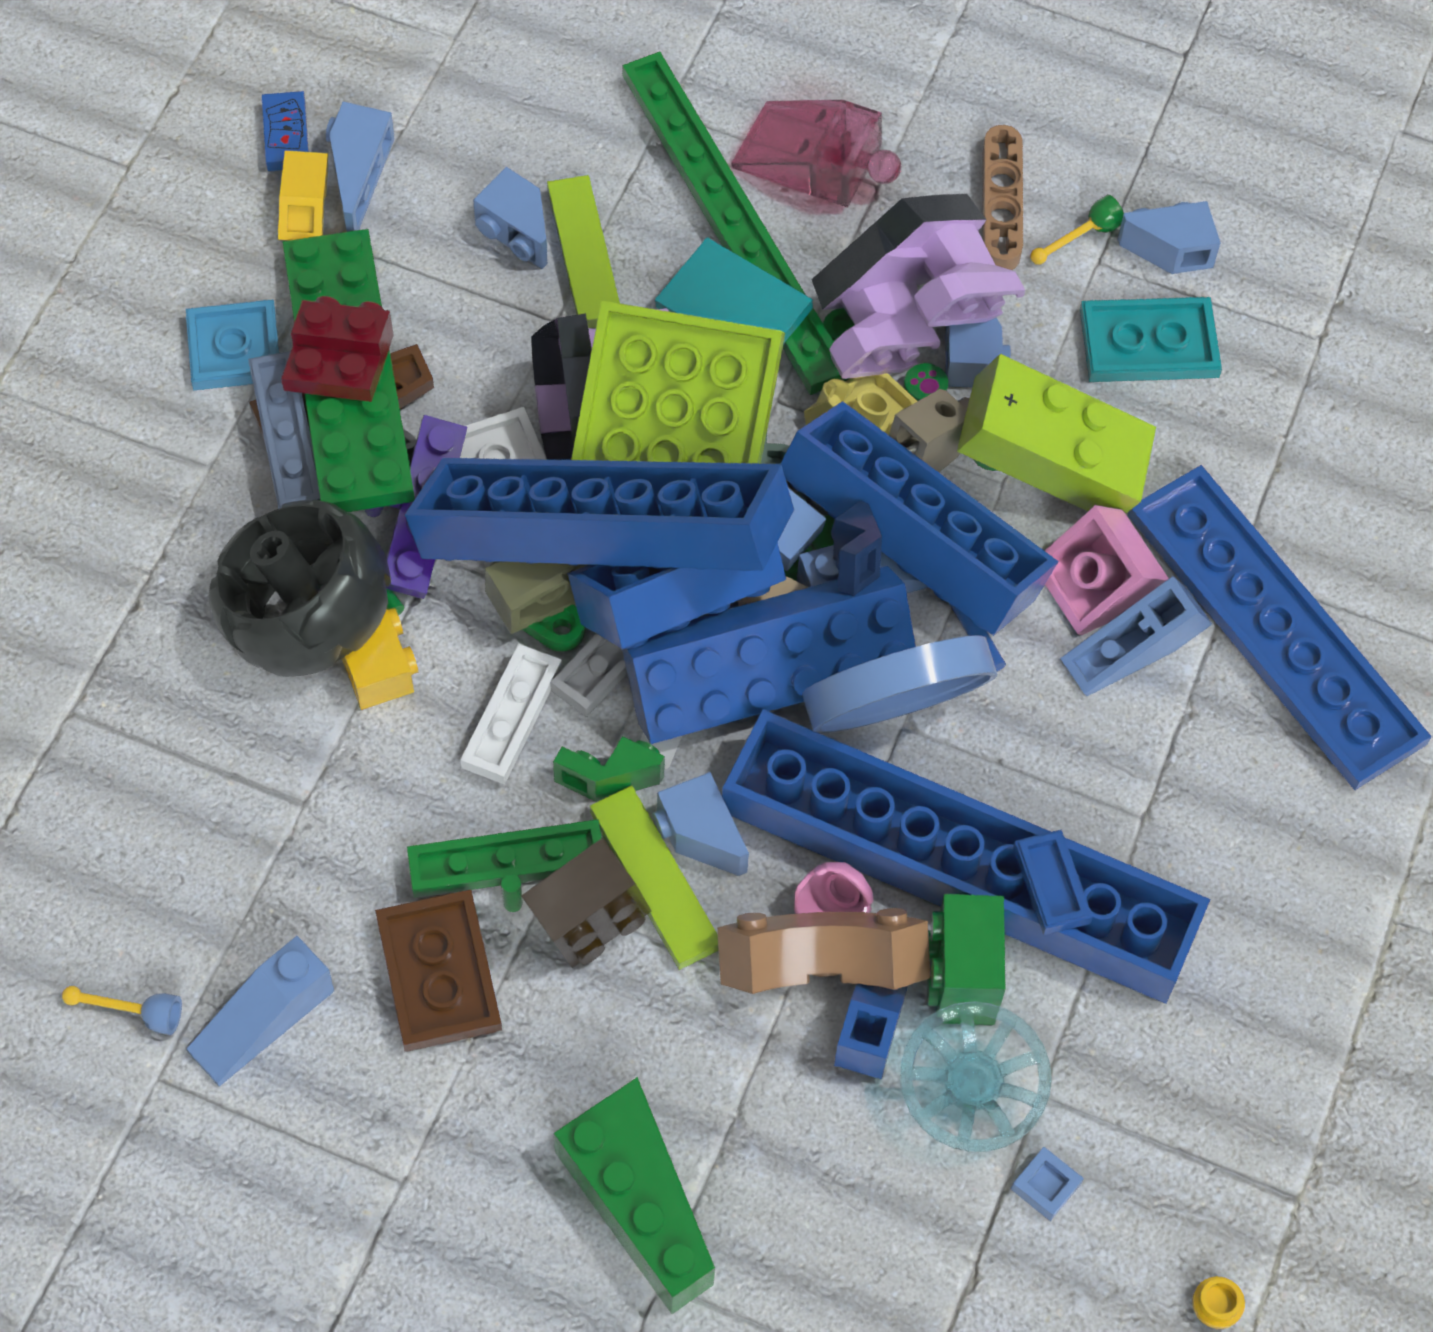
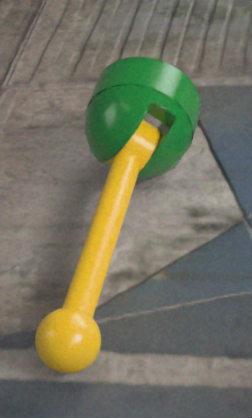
(1103, 217)

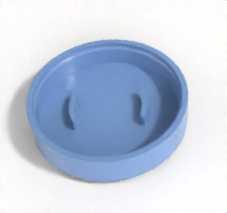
(899, 684)

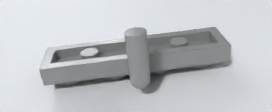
(590, 675)

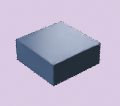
(1047, 1183)

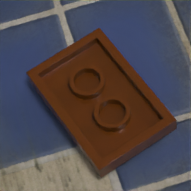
(438, 970)

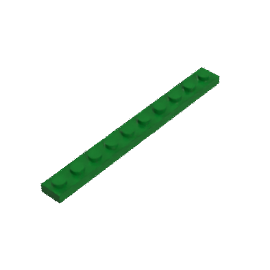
(725, 203)

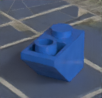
(869, 1029)

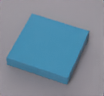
(225, 338)

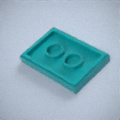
(731, 289)
(1150, 339)

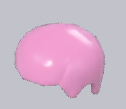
(833, 889)

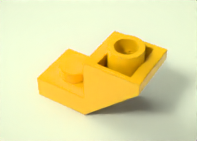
(302, 195)

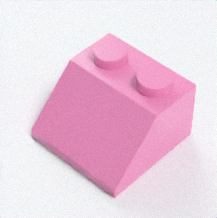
(1101, 569)

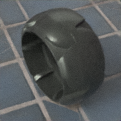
(277, 556)

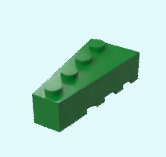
(634, 1187)

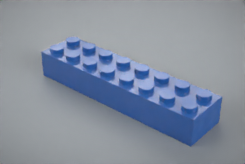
(602, 512)

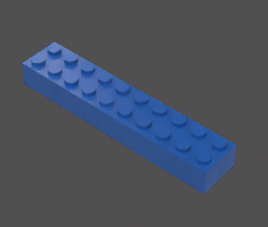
(952, 844)

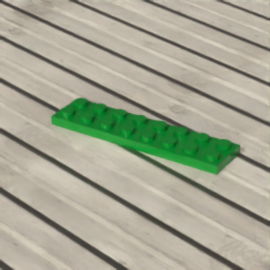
(354, 442)

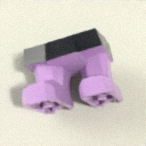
(880, 276)
(560, 373)

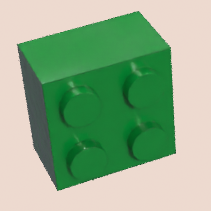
(967, 953)

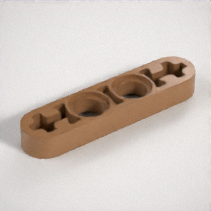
(1000, 197)

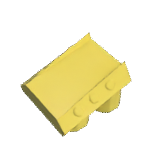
(871, 396)

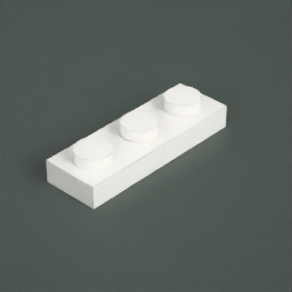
(511, 714)

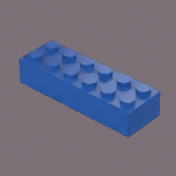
(922, 517)
(762, 654)

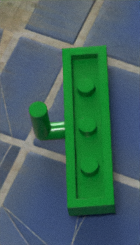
(498, 860)

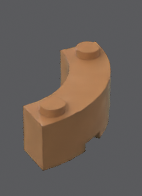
(858, 946)

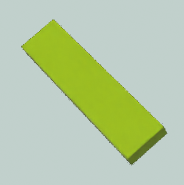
(582, 245)
(650, 864)

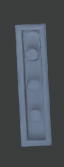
(284, 431)

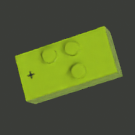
(1056, 437)

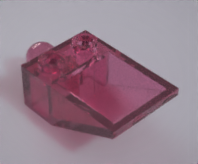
(818, 148)

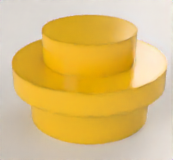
(1218, 1302)

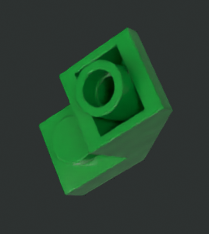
(629, 765)

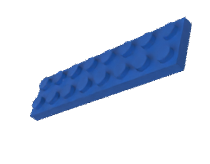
(1279, 627)

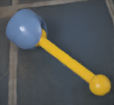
(159, 1012)

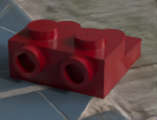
(338, 349)

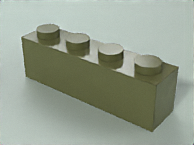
(528, 591)

